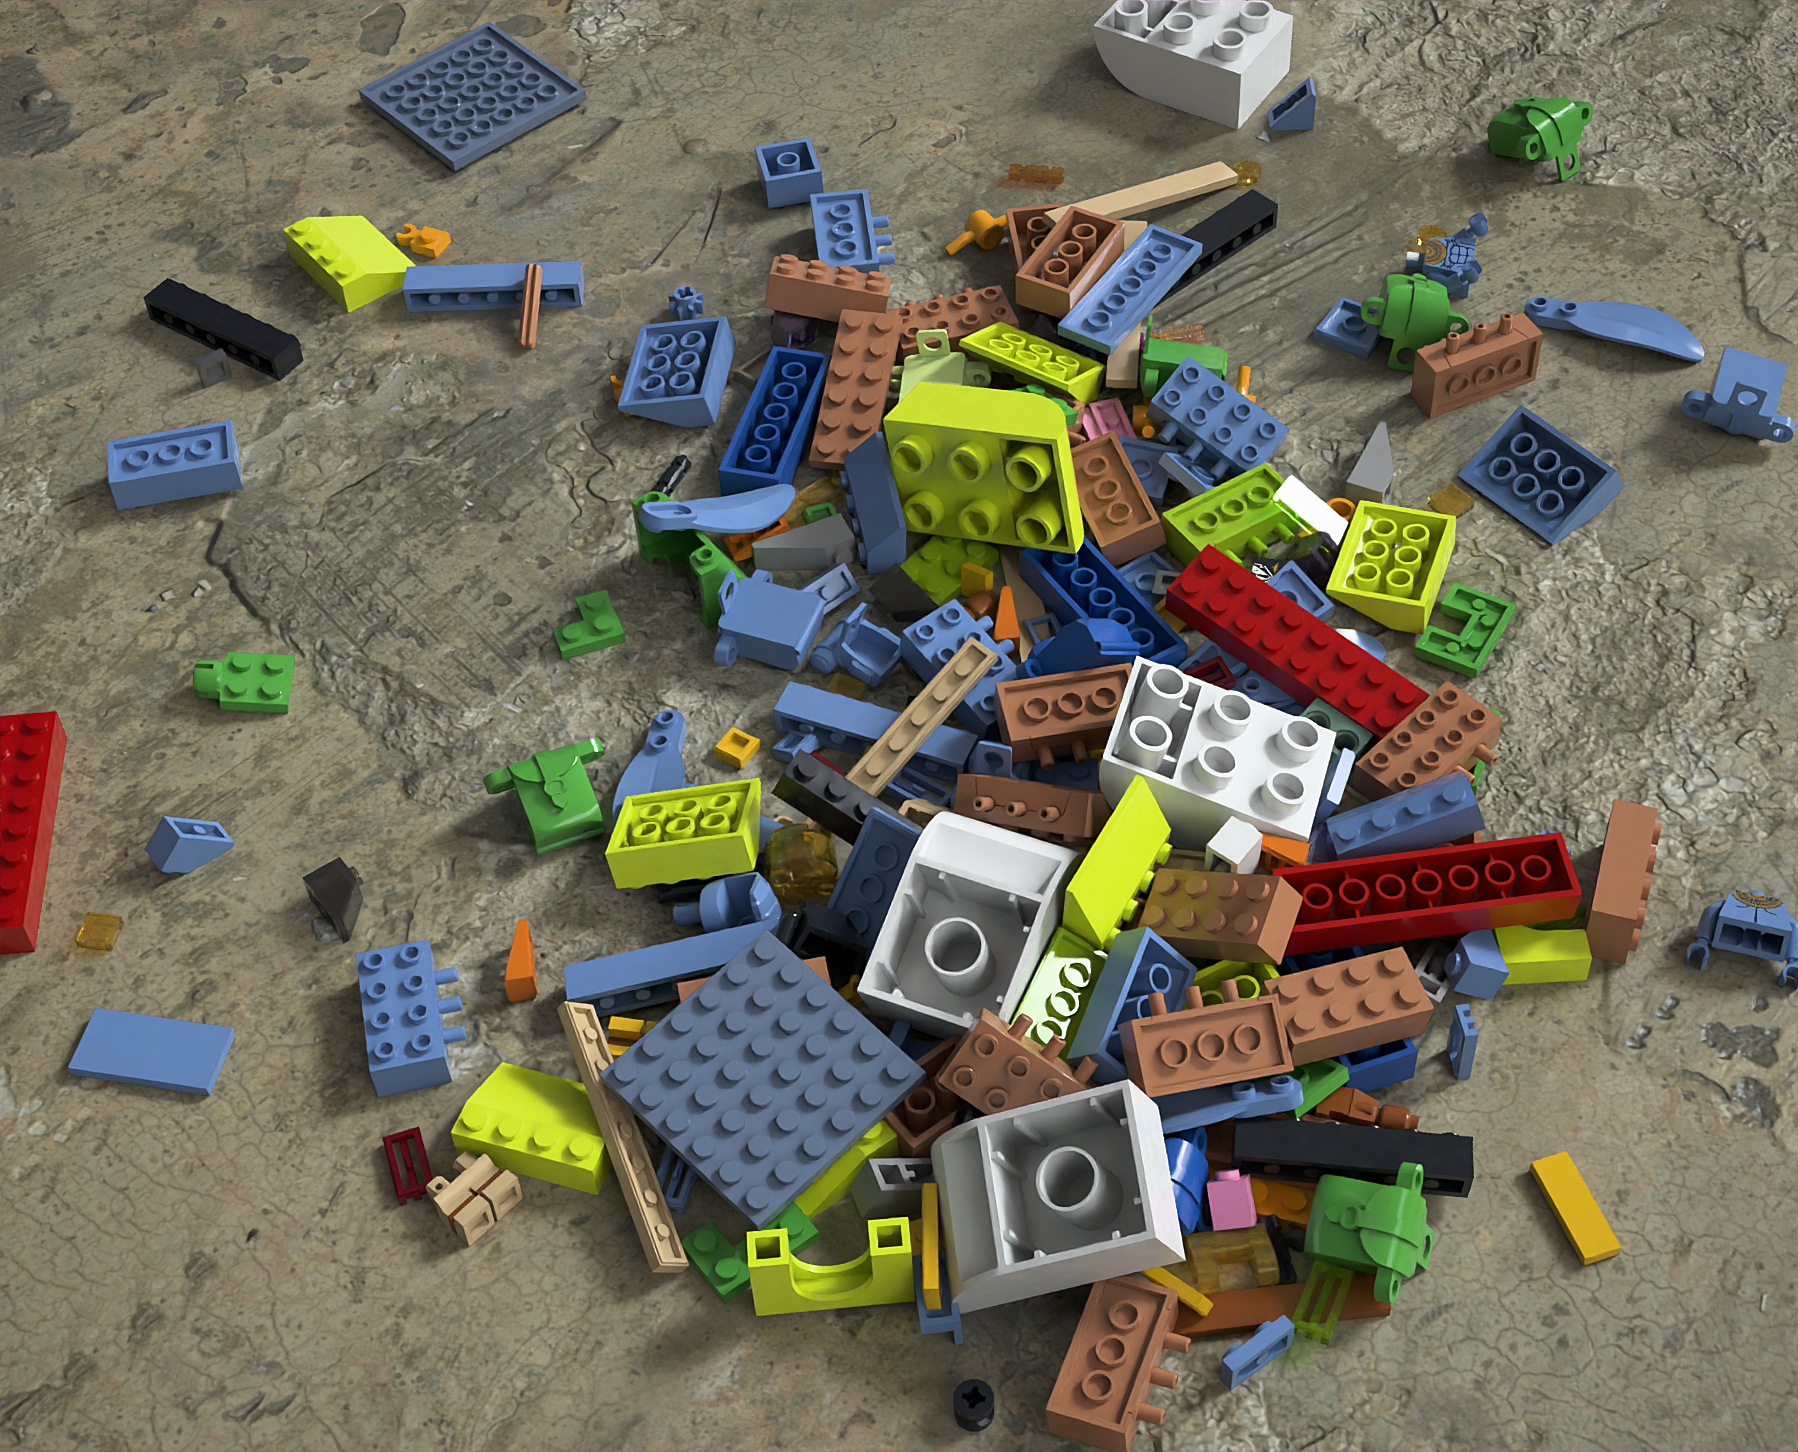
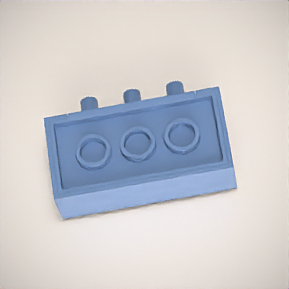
(846, 231)
(1215, 421)
(174, 465)
(933, 643)
(406, 1017)

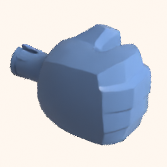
(730, 903)

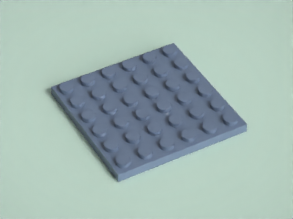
(472, 95)
(762, 1079)

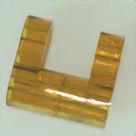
(1222, 1247)

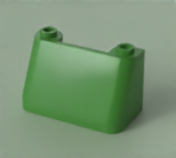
(698, 552)

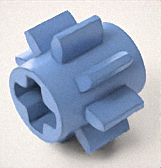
(686, 303)

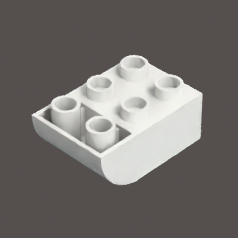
(1197, 53)
(1214, 757)
(966, 925)
(1055, 1196)

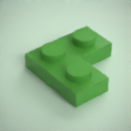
(596, 631)

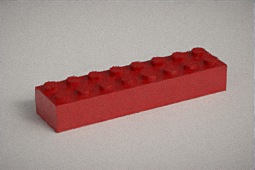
(1289, 644)
(29, 791)
(1431, 892)

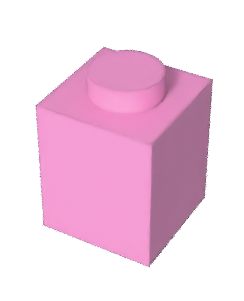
(1231, 1200)

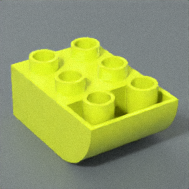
(985, 466)

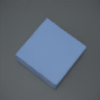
(791, 743)

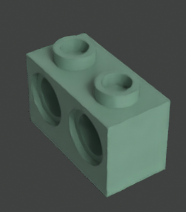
(1348, 732)

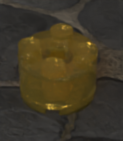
(801, 862)

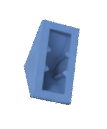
(1295, 109)

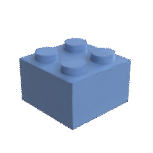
(788, 172)

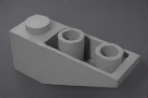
(1371, 471)

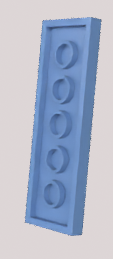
(1129, 289)

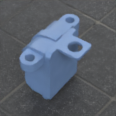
(1743, 398)
(766, 621)

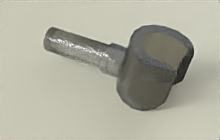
(1295, 1237)

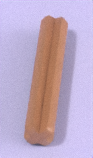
(530, 306)

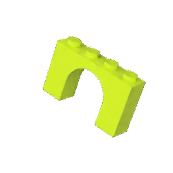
(1543, 955)
(791, 1286)

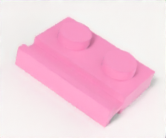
(1105, 417)

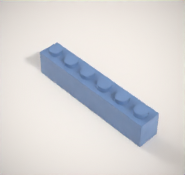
(490, 286)
(854, 725)
(652, 973)

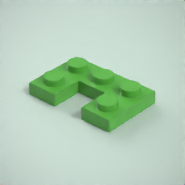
(1486, 623)
(727, 1266)

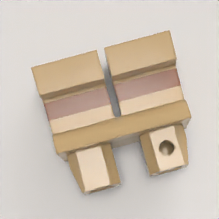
(474, 1196)

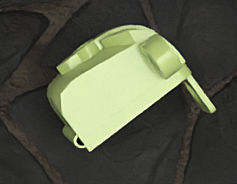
(938, 366)

